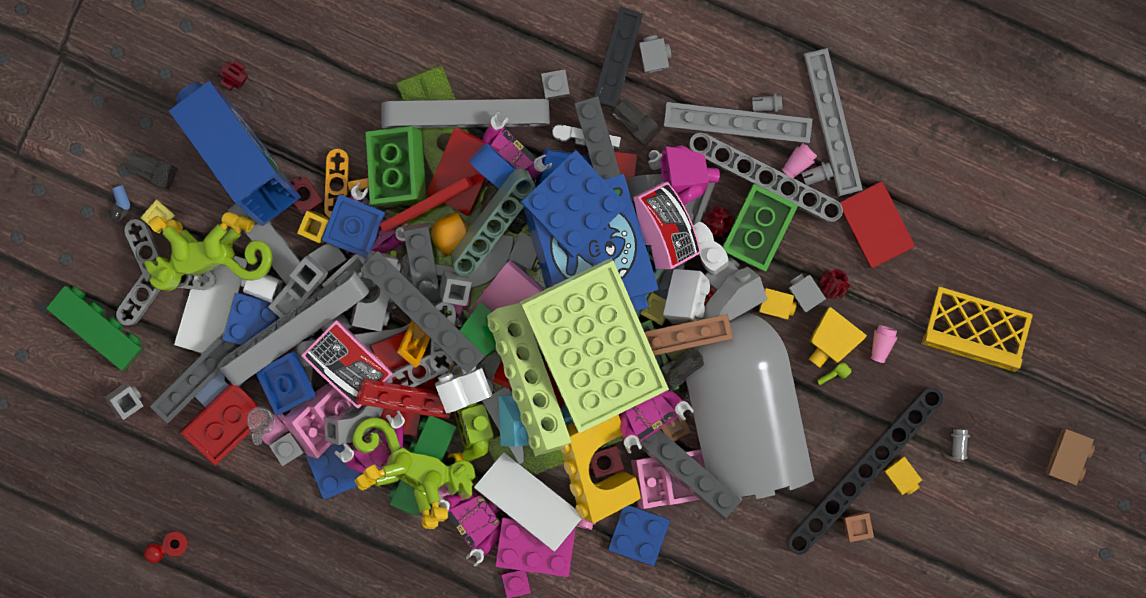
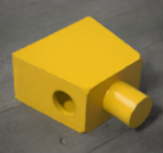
(834, 338)

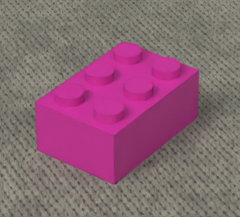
(525, 552)

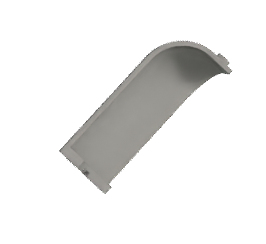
(749, 412)

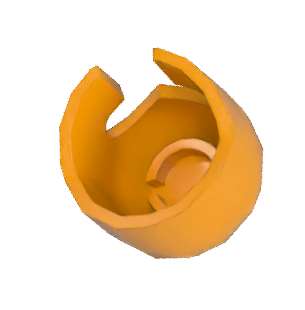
(448, 233)

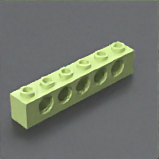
(539, 385)

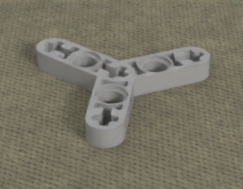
(126, 305)
(429, 360)

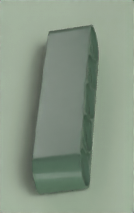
(492, 211)

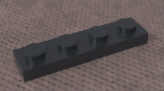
(618, 56)

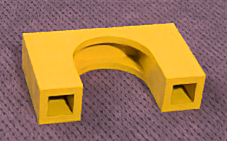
(603, 498)

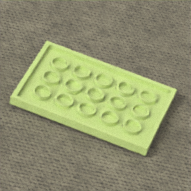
(594, 345)

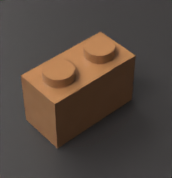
(1070, 456)

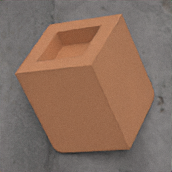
(857, 526)

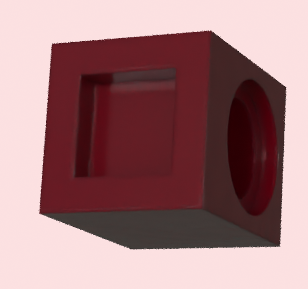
(314, 200)
(616, 463)

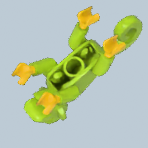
(200, 257)
(418, 470)

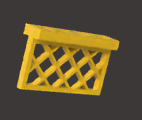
(977, 350)

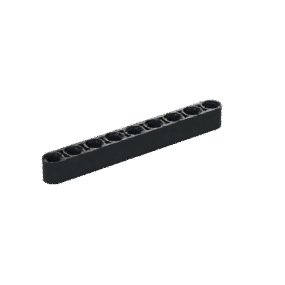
(876, 465)

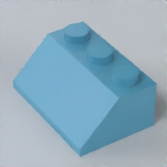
(511, 428)

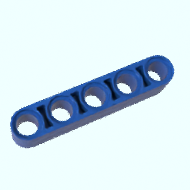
(493, 166)

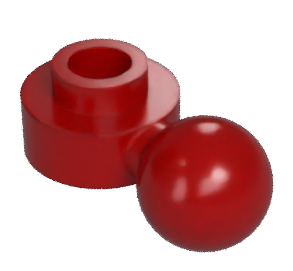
(154, 553)

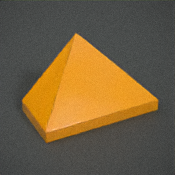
(414, 344)

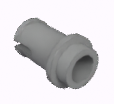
(767, 103)
(817, 174)
(960, 440)

